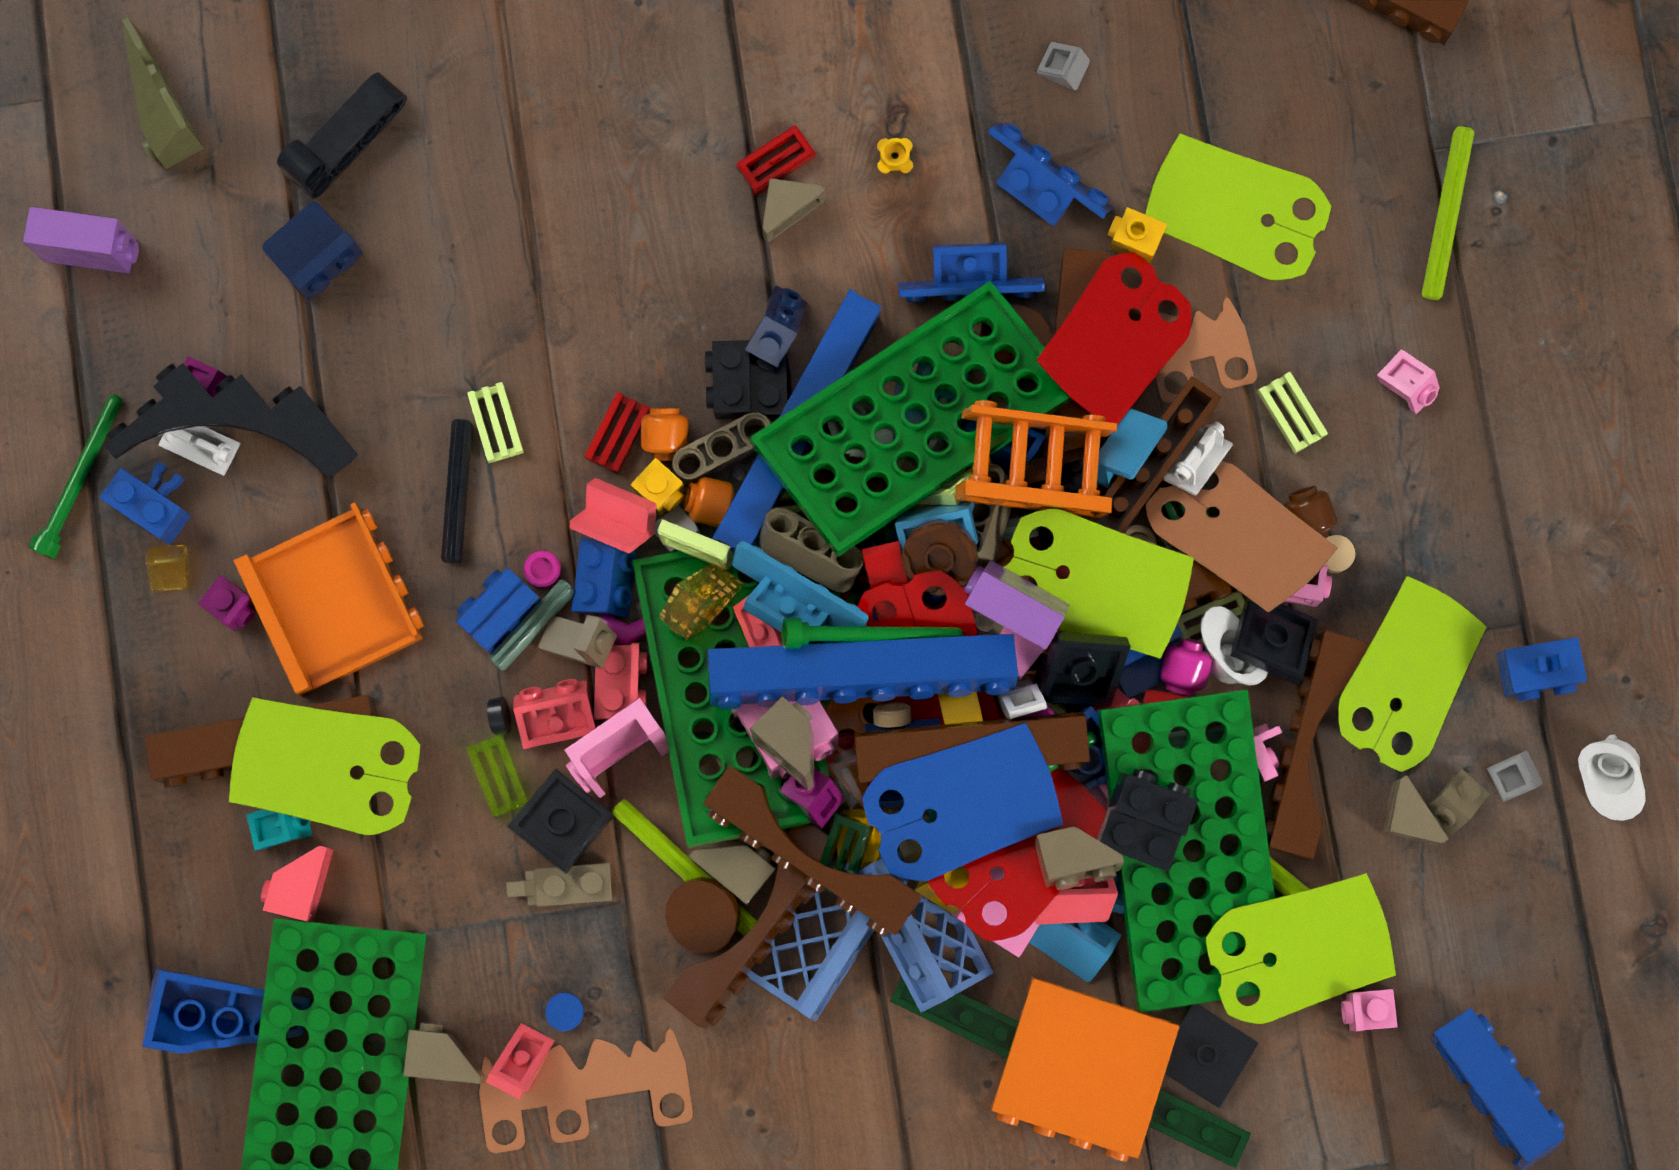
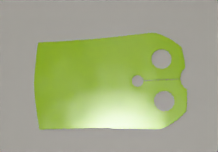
(1219, 202)
(1113, 581)
(1414, 658)
(302, 759)
(1322, 943)

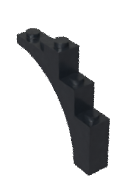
(237, 405)

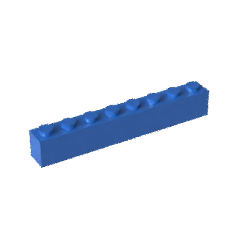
(862, 670)

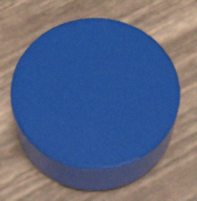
(564, 1011)

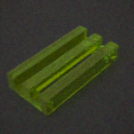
(485, 746)

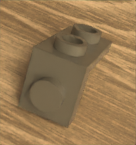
(579, 642)

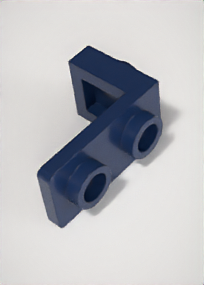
(777, 326)

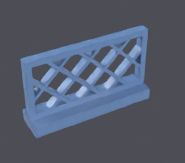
(918, 964)
(830, 971)

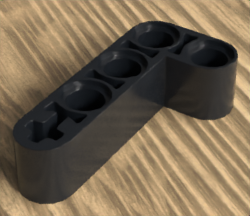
(342, 137)

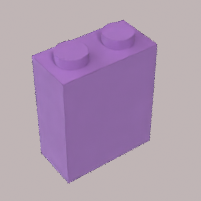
(80, 240)
(1015, 603)

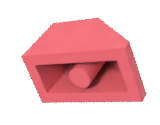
(298, 886)

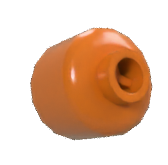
(664, 432)
(708, 501)

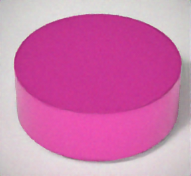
(542, 569)

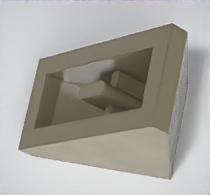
(788, 204)
(1410, 816)

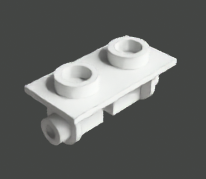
(202, 447)
(1199, 459)

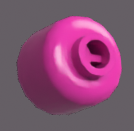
(1186, 667)

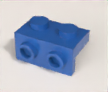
(603, 579)

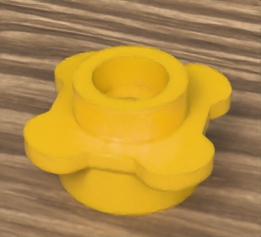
(894, 145)

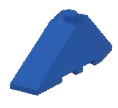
(204, 1013)

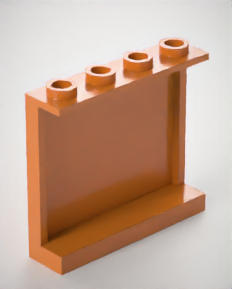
(330, 601)
(1084, 1069)

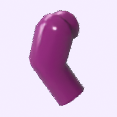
(625, 633)

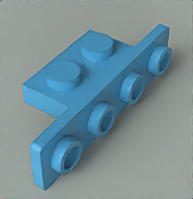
(790, 595)

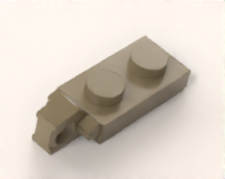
(555, 888)

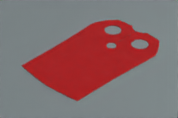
(1104, 354)
(952, 614)
(1023, 885)

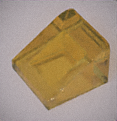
(168, 567)

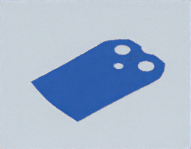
(983, 800)

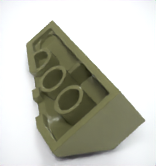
(159, 113)

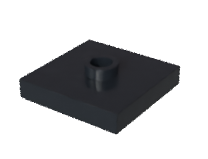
(1274, 640)
(560, 821)
(1208, 1054)

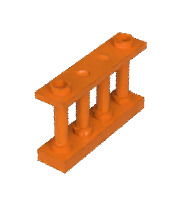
(1015, 490)

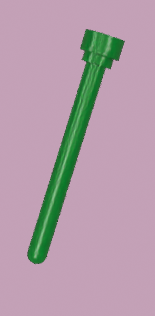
(47, 540)
(799, 633)

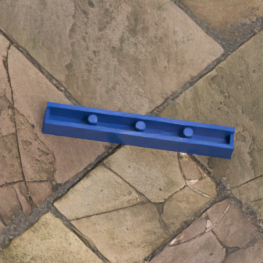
(830, 362)

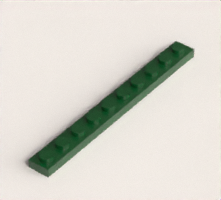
(1170, 1115)

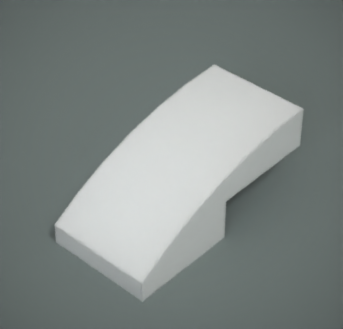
(1022, 700)

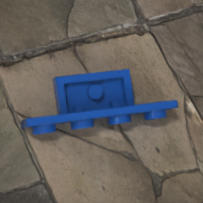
(1042, 182)
(965, 268)

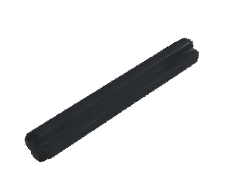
(456, 491)

